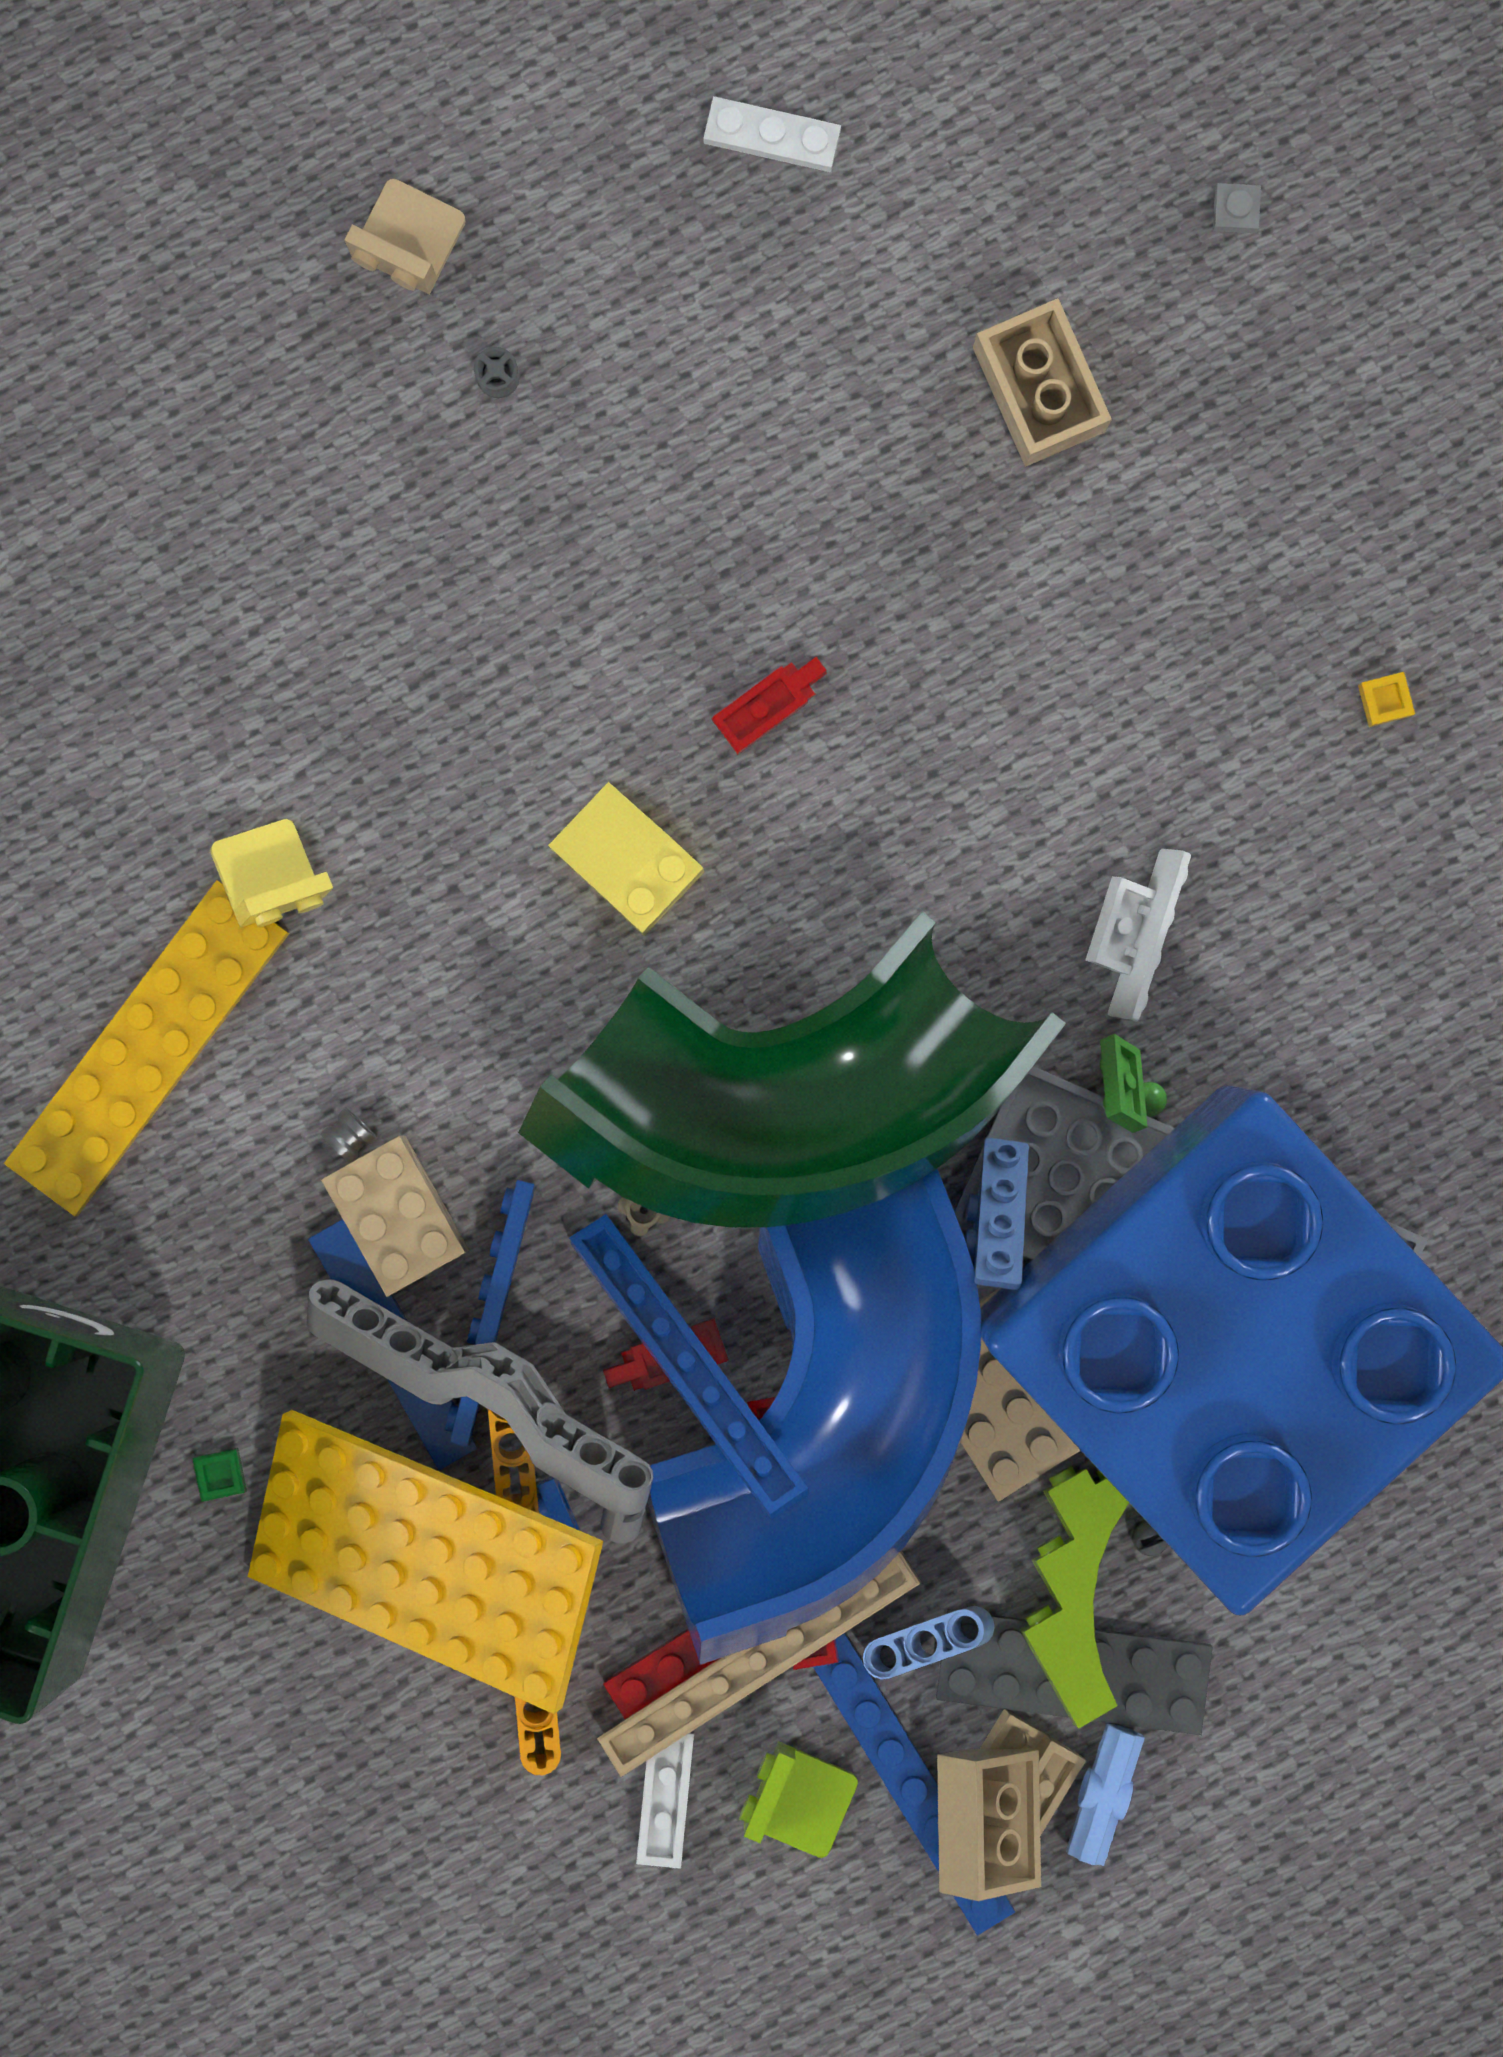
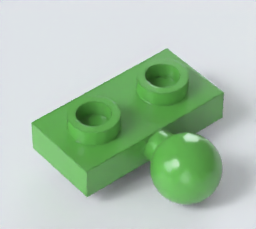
(1126, 1096)

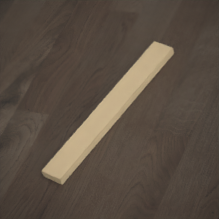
(744, 1672)

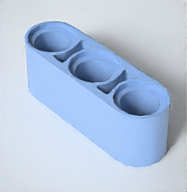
(908, 1646)

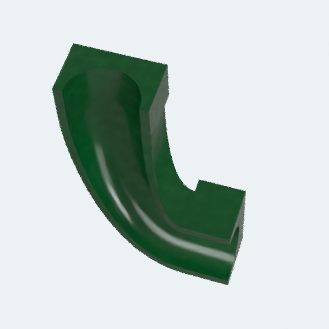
(787, 1116)

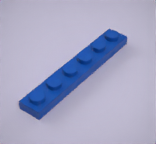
(494, 1291)

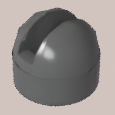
(1143, 1532)

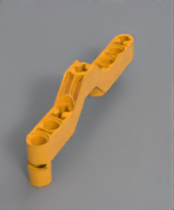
(527, 1721)

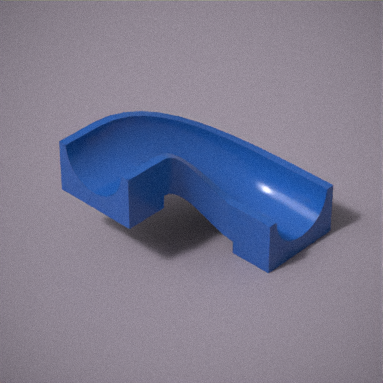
(865, 1417)

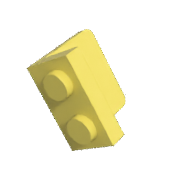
(268, 874)

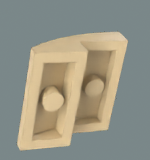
(1057, 1762)

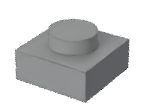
(1236, 208)

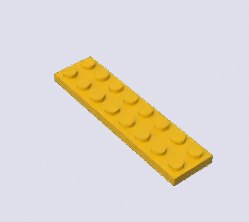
(144, 1052)

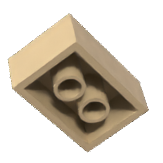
(1041, 382)
(395, 1215)

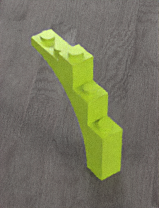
(1066, 1636)

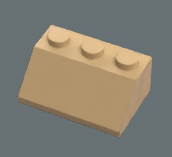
(988, 1822)

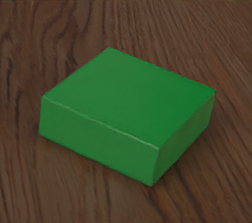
(219, 1474)

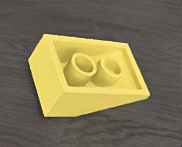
(627, 858)

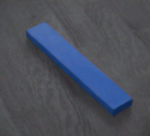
(347, 1265)

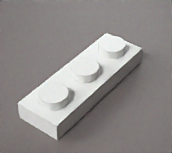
(772, 134)
(665, 1805)

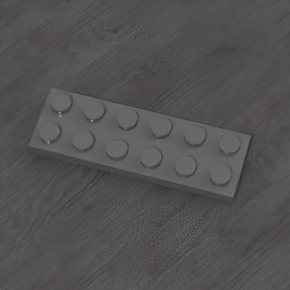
(1152, 1678)

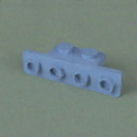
(999, 1215)

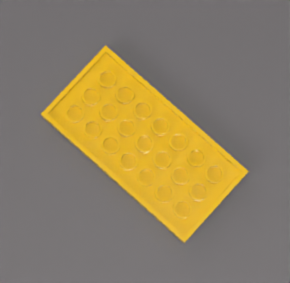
(425, 1560)

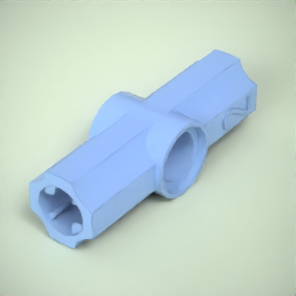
(1105, 1794)

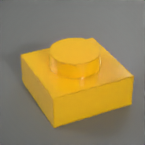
(1386, 699)

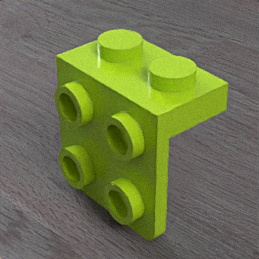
(798, 1801)

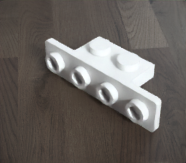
(1134, 930)

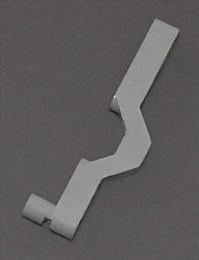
(497, 1382)

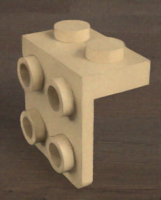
(406, 236)

